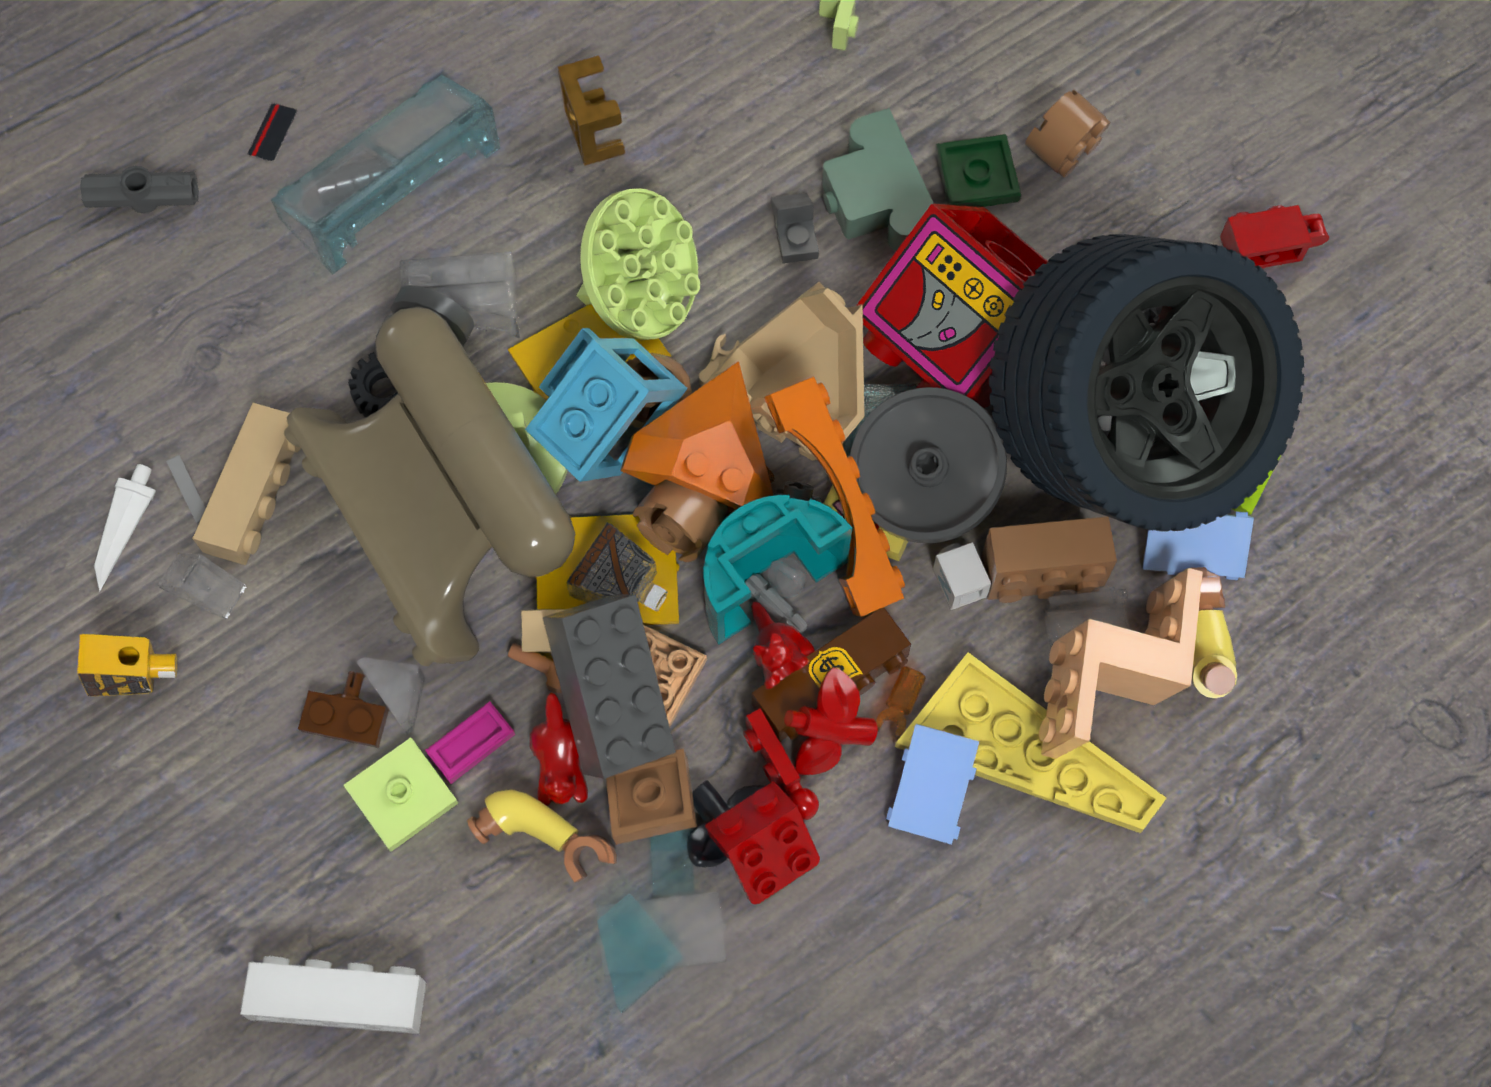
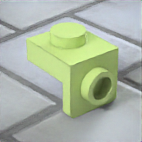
(845, 21)

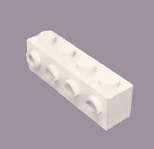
(334, 996)

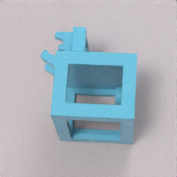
(596, 400)

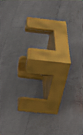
(589, 111)

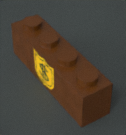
(860, 652)

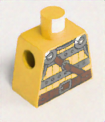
(121, 665)

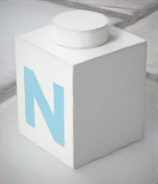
(961, 575)

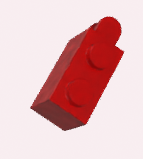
(1274, 235)

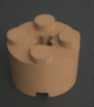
(1067, 132)
(679, 519)

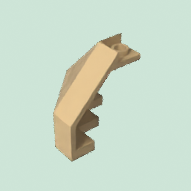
(800, 342)

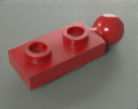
(779, 767)

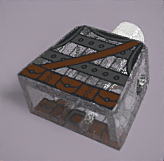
(616, 567)

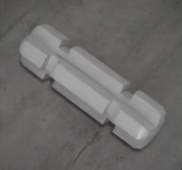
(775, 605)

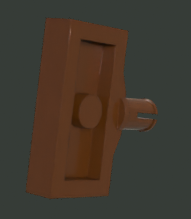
(344, 715)

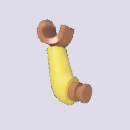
(1214, 657)
(520, 812)

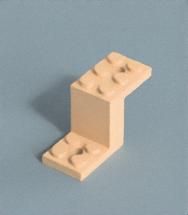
(1121, 663)

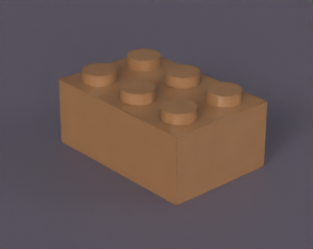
(1048, 558)

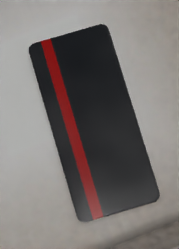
(272, 132)

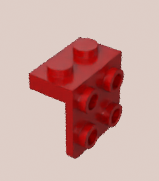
(765, 842)

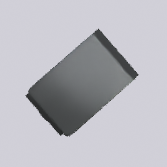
(795, 227)

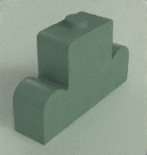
(875, 181)

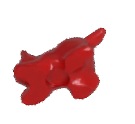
(778, 647)
(558, 758)

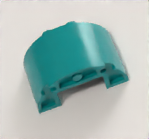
(757, 537)

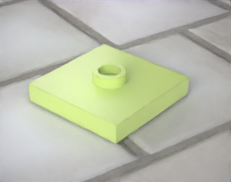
(400, 794)

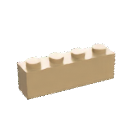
(247, 487)

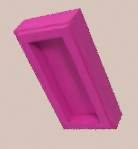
(470, 742)

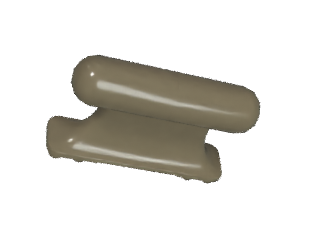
(434, 484)

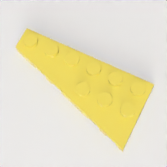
(1007, 725)

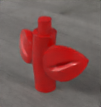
(830, 724)

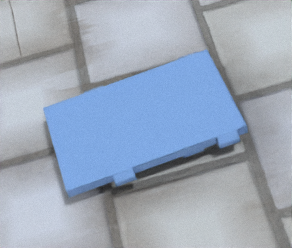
(1217, 546)
(933, 784)

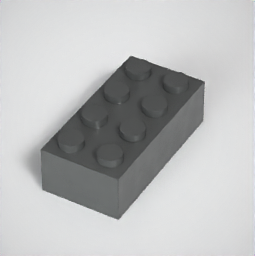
(609, 685)

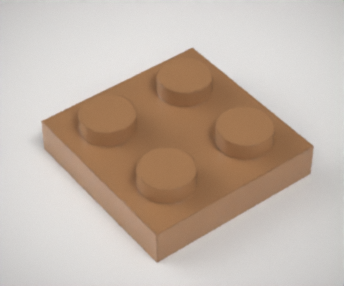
(651, 799)

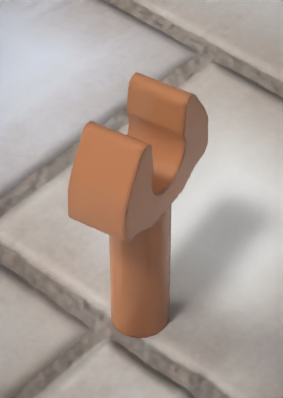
(539, 663)

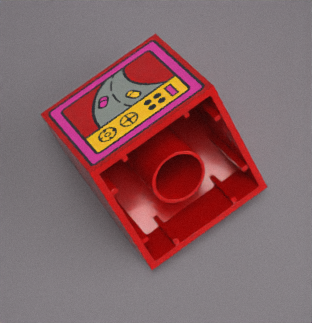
(947, 297)

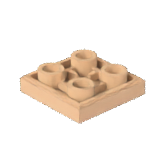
(675, 669)

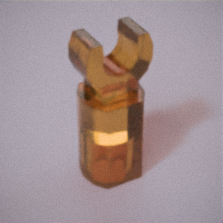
(902, 699)

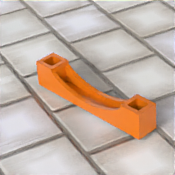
(869, 575)

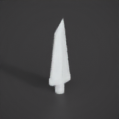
(125, 512)

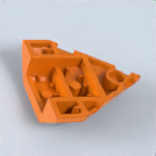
(705, 445)

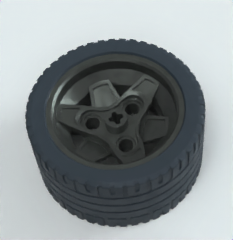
(1222, 376)

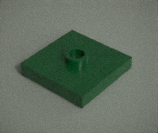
(978, 171)

